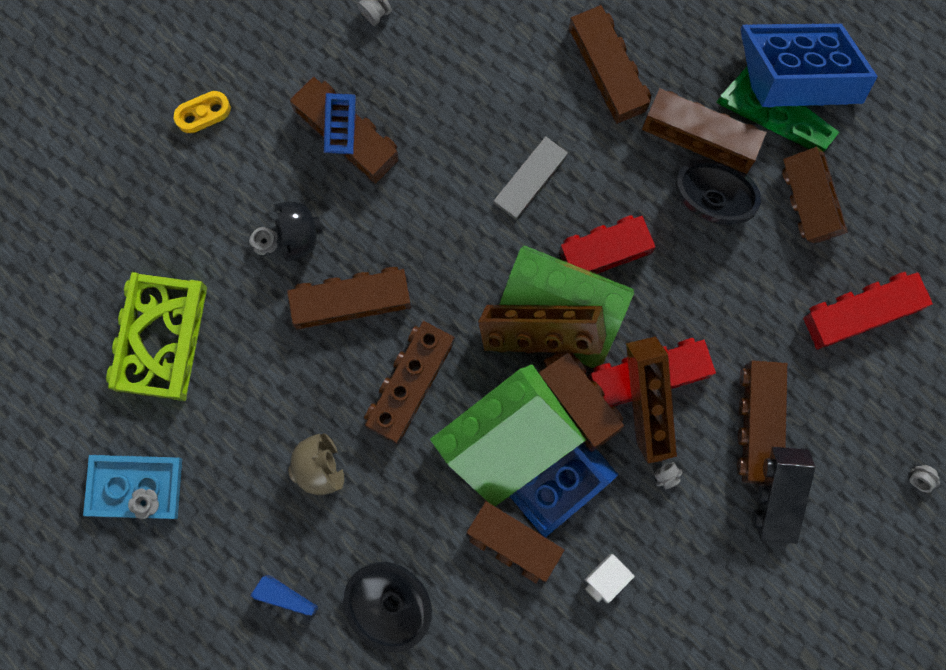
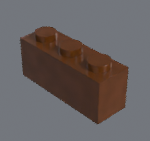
(814, 196)
(583, 401)
(514, 543)

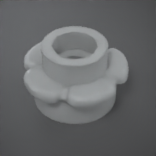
(260, 234)
(668, 475)
(927, 475)
(151, 506)

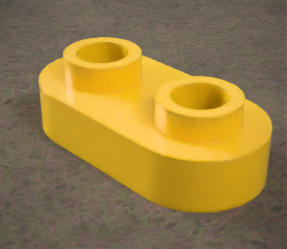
(201, 109)

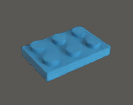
(115, 478)

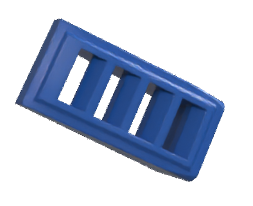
(346, 100)
(276, 593)

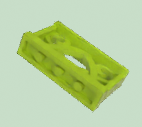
(180, 370)

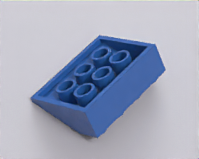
(805, 65)
(564, 488)

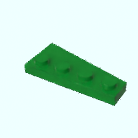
(791, 122)

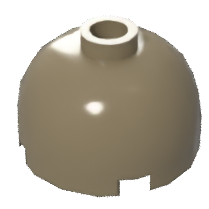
(315, 467)

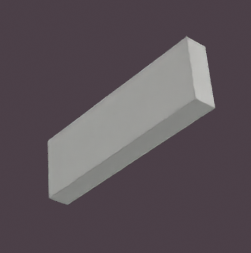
(530, 178)

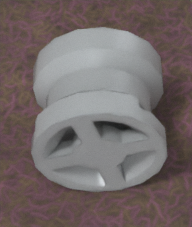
(374, 9)

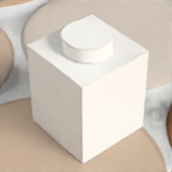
(608, 579)

